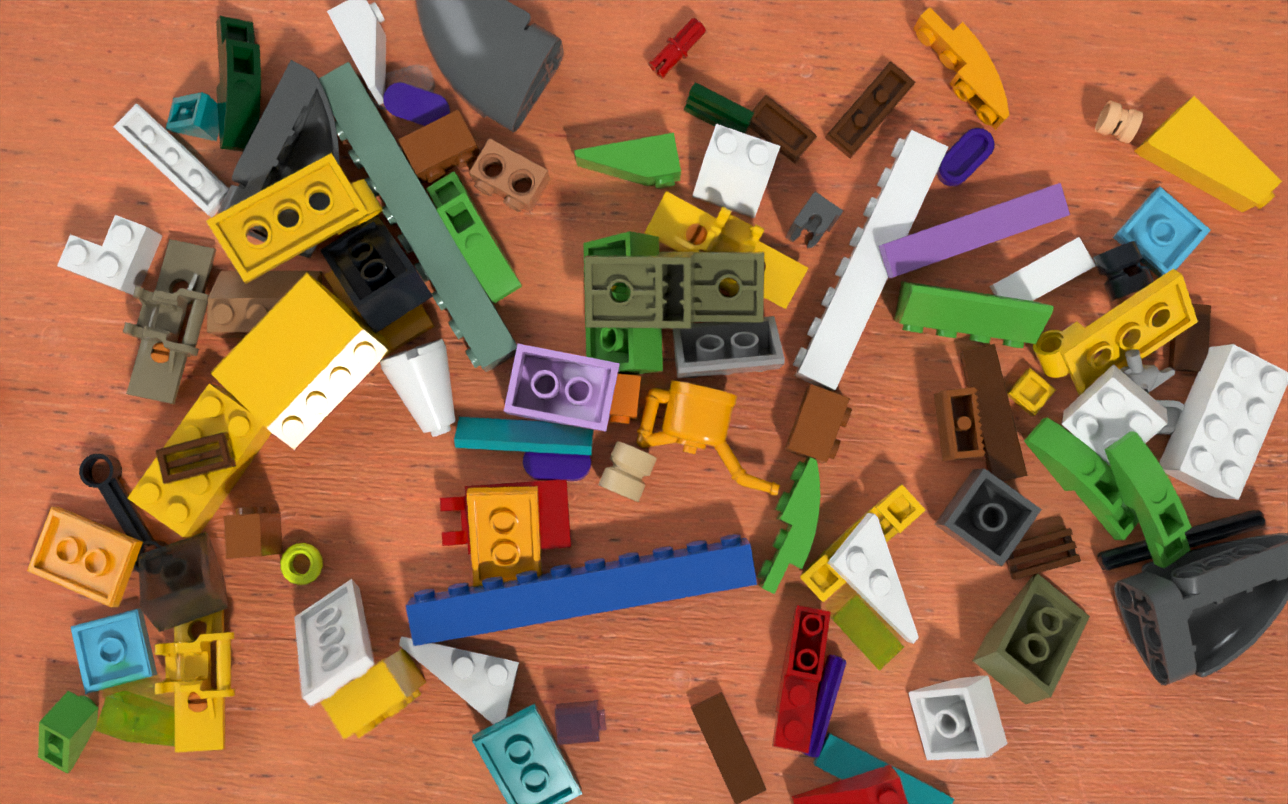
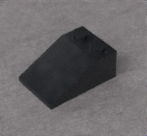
(376, 274)

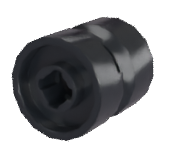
(1126, 258)

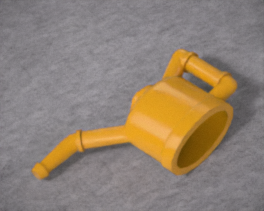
(696, 419)

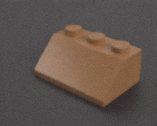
(239, 306)

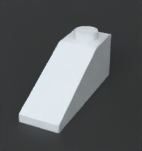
(365, 40)

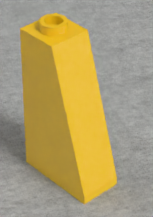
(1210, 157)

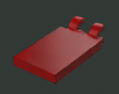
(552, 514)

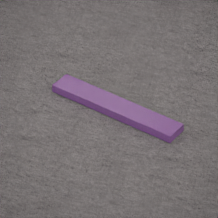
(974, 230)

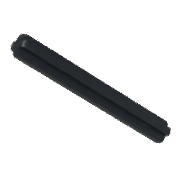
(1195, 536)

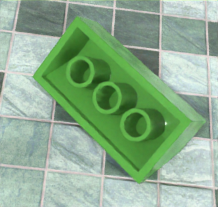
(971, 313)
(634, 348)

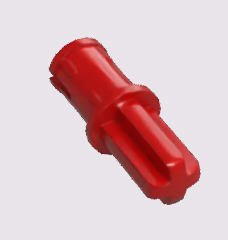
(678, 47)

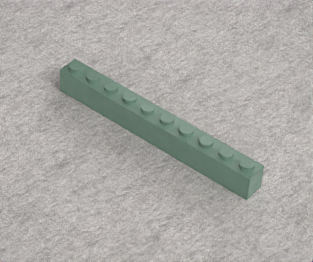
(418, 219)

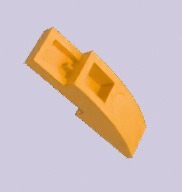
(976, 74)

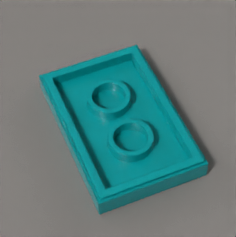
(526, 760)

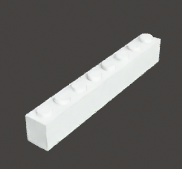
(864, 272)

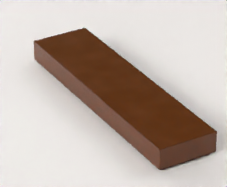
(1000, 436)

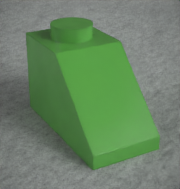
(66, 730)

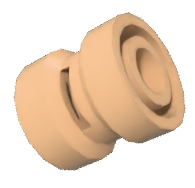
(1119, 122)

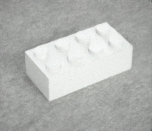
(1224, 421)

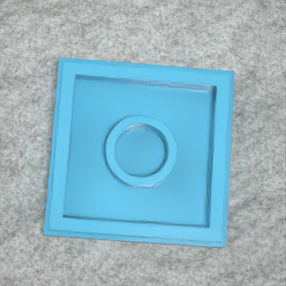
(1163, 232)
(113, 650)

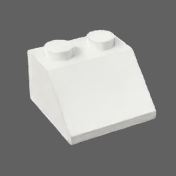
(735, 171)
(958, 719)

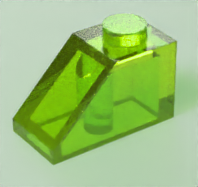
(137, 719)

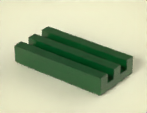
(717, 109)

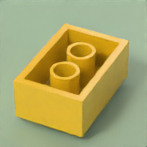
(375, 695)

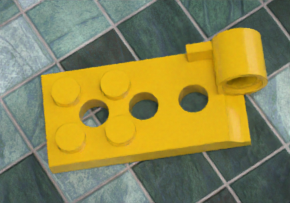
(348, 207)
(1076, 346)

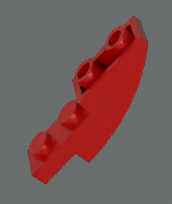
(800, 679)

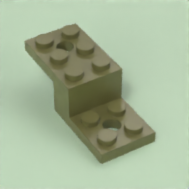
(673, 289)

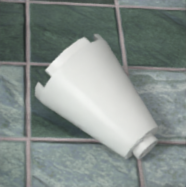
(424, 385)

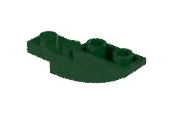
(239, 82)

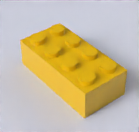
(193, 502)

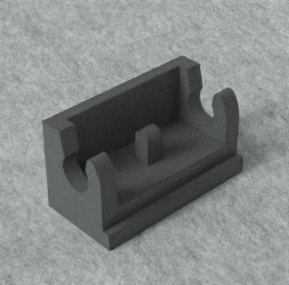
(815, 217)

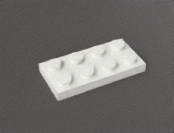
(332, 643)

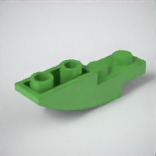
(473, 237)
(1085, 472)
(1152, 496)
(801, 513)

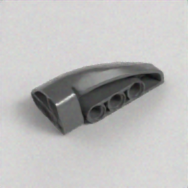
(491, 55)
(288, 137)
(1205, 605)

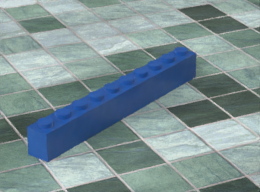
(581, 590)

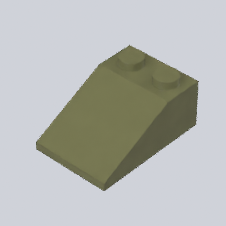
(1032, 641)

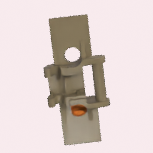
(159, 356)

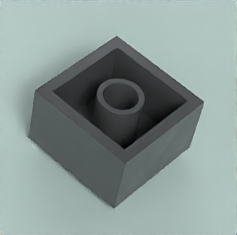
(988, 517)

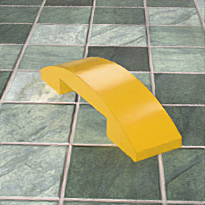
(894, 514)

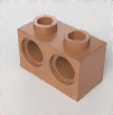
(515, 169)

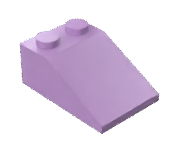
(561, 388)

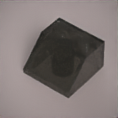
(181, 582)

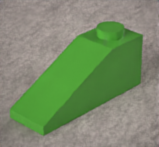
(641, 160)

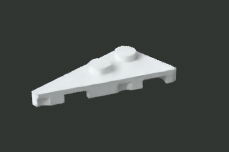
(870, 571)
(477, 678)

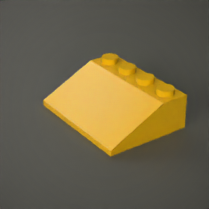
(300, 360)

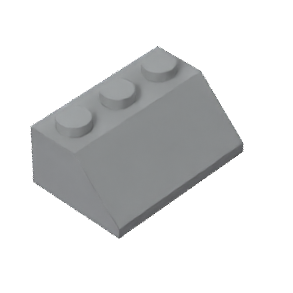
(727, 348)

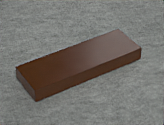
(870, 110)
(728, 748)

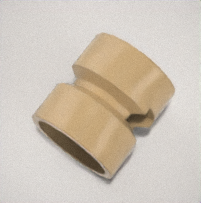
(627, 471)

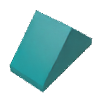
(194, 116)

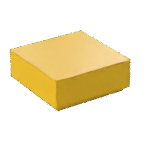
(1031, 392)

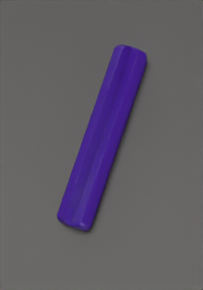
(825, 702)

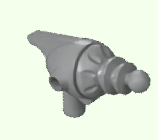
(1145, 376)

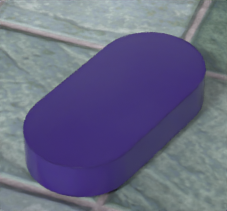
(415, 103)
(965, 156)
(556, 466)

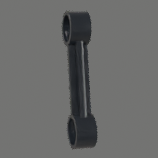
(118, 502)

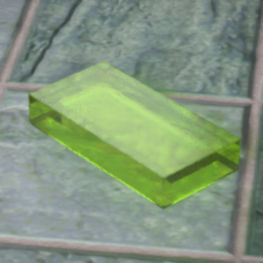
(867, 632)

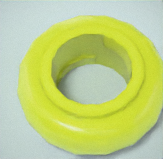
(288, 570)

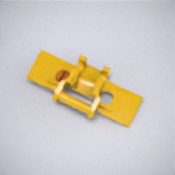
(692, 229)
(188, 674)

